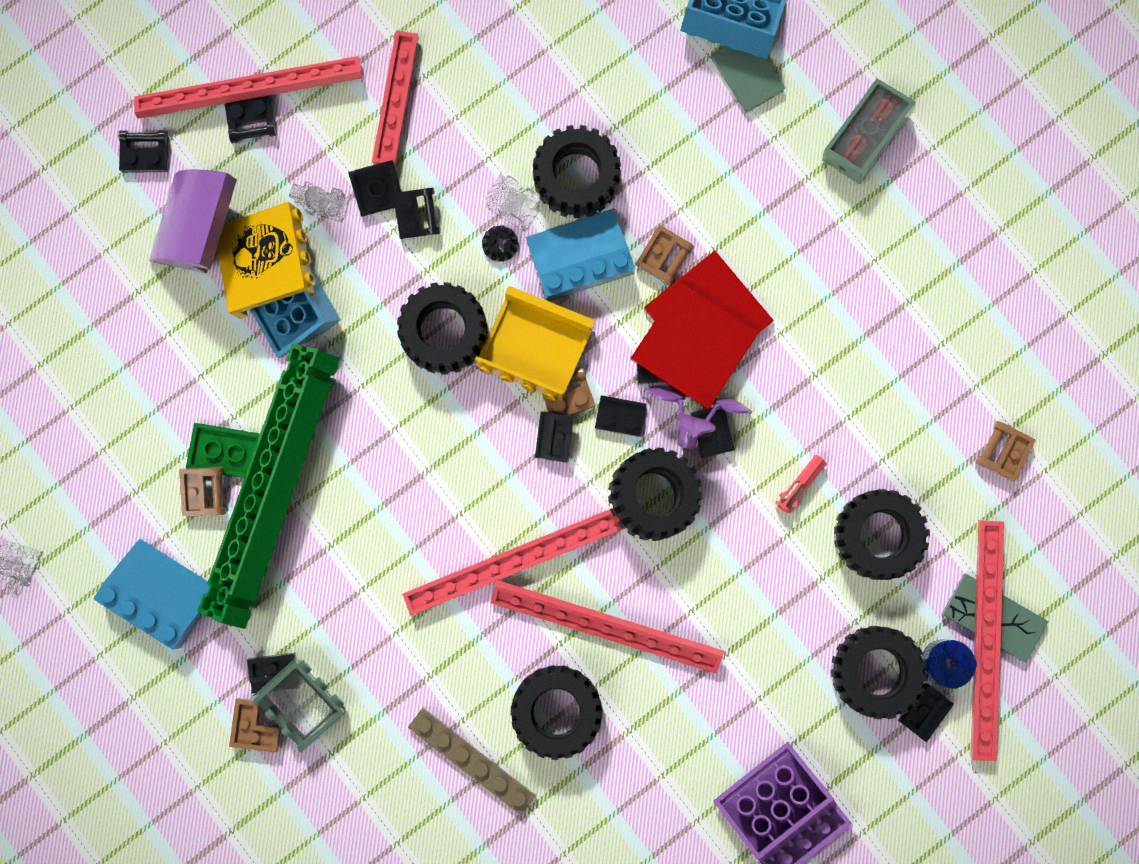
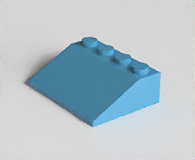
(735, 23)
(580, 255)
(296, 319)
(154, 594)

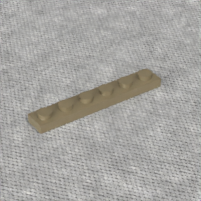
(472, 761)

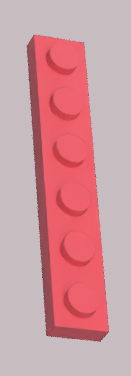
(395, 97)

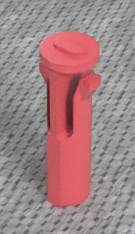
(804, 479)

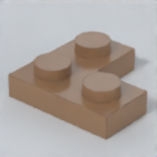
(247, 732)

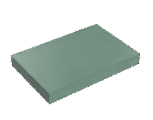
(747, 76)

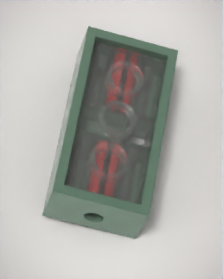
(868, 131)

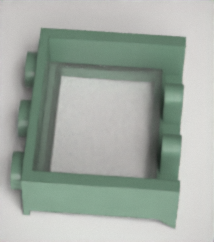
(299, 703)

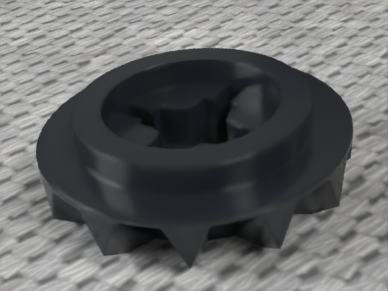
(494, 252)

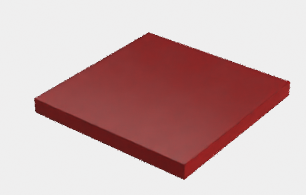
(721, 286)
(694, 346)

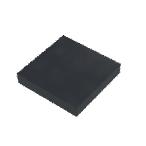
(375, 187)

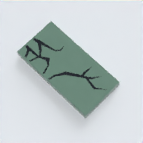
(1019, 625)

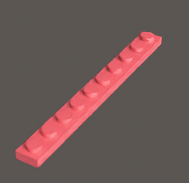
(247, 87)
(511, 562)
(607, 626)
(987, 640)

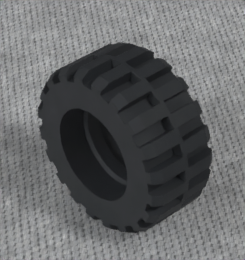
(576, 142)
(426, 302)
(683, 485)
(912, 534)
(910, 672)
(564, 744)

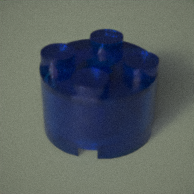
(962, 663)

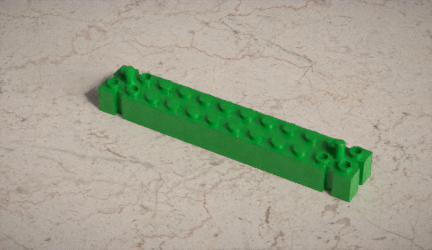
(268, 486)

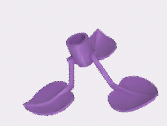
(693, 427)

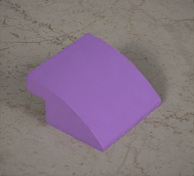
(193, 219)
(783, 810)

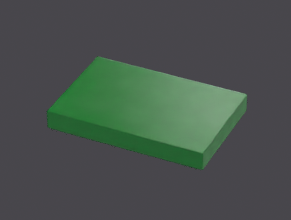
(221, 448)

